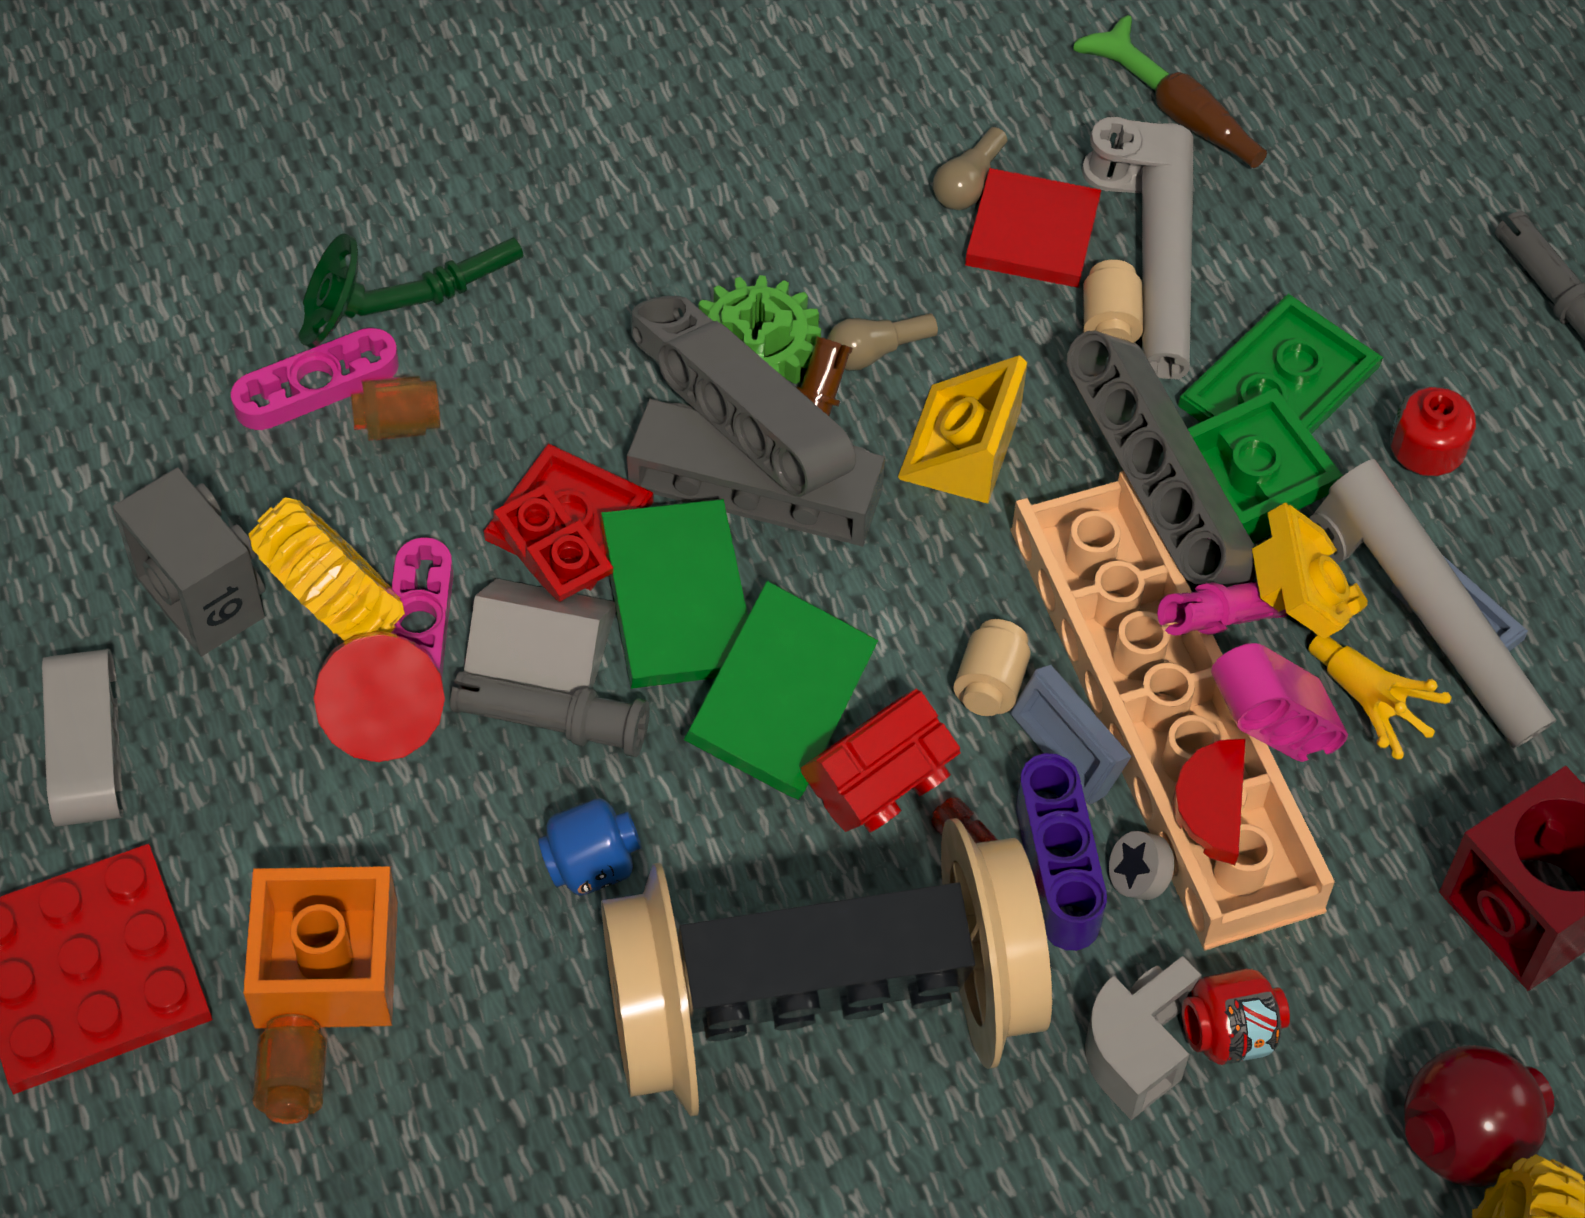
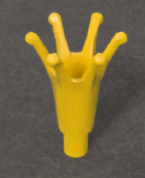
(1377, 690)

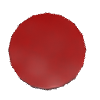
(378, 696)

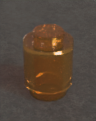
(396, 407)
(290, 1069)

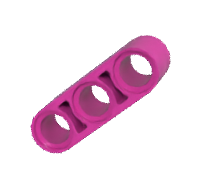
(1278, 702)

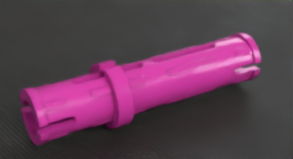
(1214, 608)

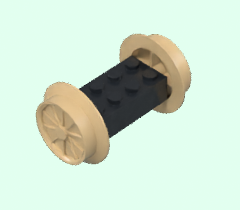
(850, 955)

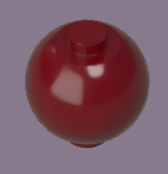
(1476, 1114)

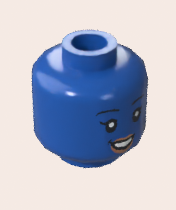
(589, 847)

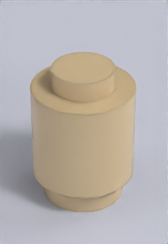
(1114, 300)
(993, 668)

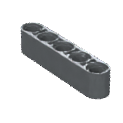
(1184, 471)

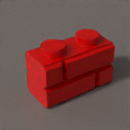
(881, 762)

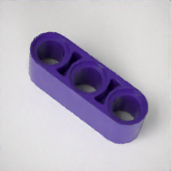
(1063, 825)

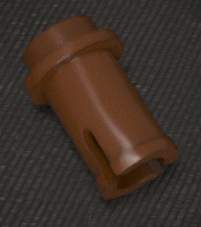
(825, 373)

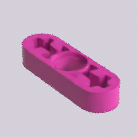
(322, 358)
(434, 601)

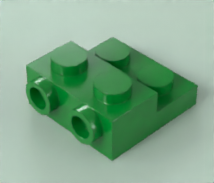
(1264, 459)

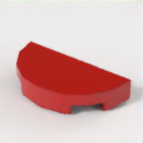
(1210, 798)

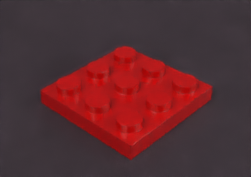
(91, 969)

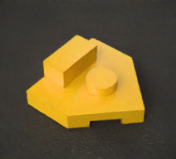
(1300, 575)

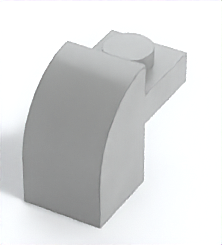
(1126, 1037)

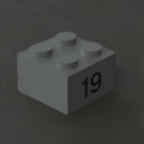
(191, 560)

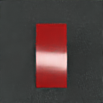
(551, 544)

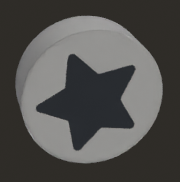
(1141, 865)

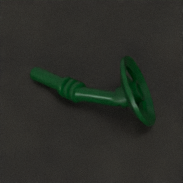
(336, 294)

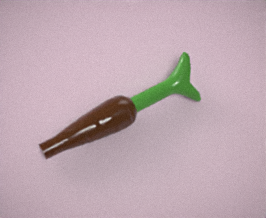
(1176, 93)

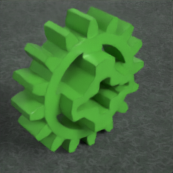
(785, 323)

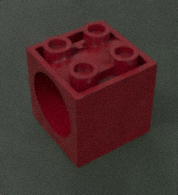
(1511, 911)

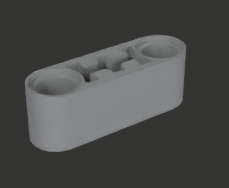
(81, 737)

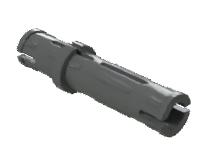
(1546, 269)

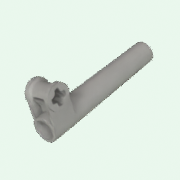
(1160, 166)
(1372, 511)

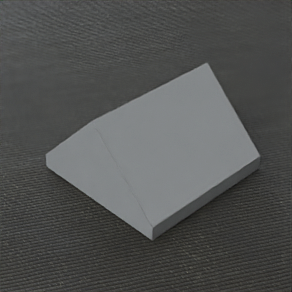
(535, 640)

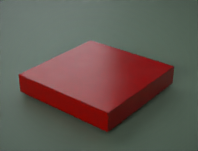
(1033, 227)
(580, 488)

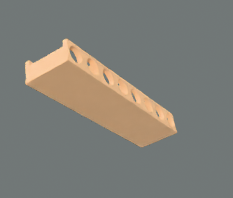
(1155, 692)

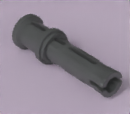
(579, 715)

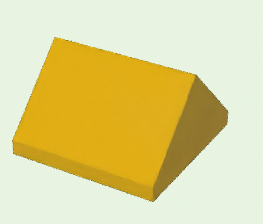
(967, 430)

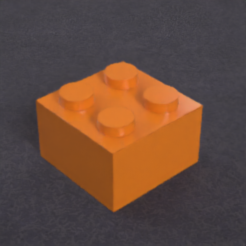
(322, 945)

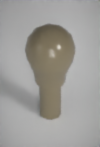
(962, 179)
(876, 338)

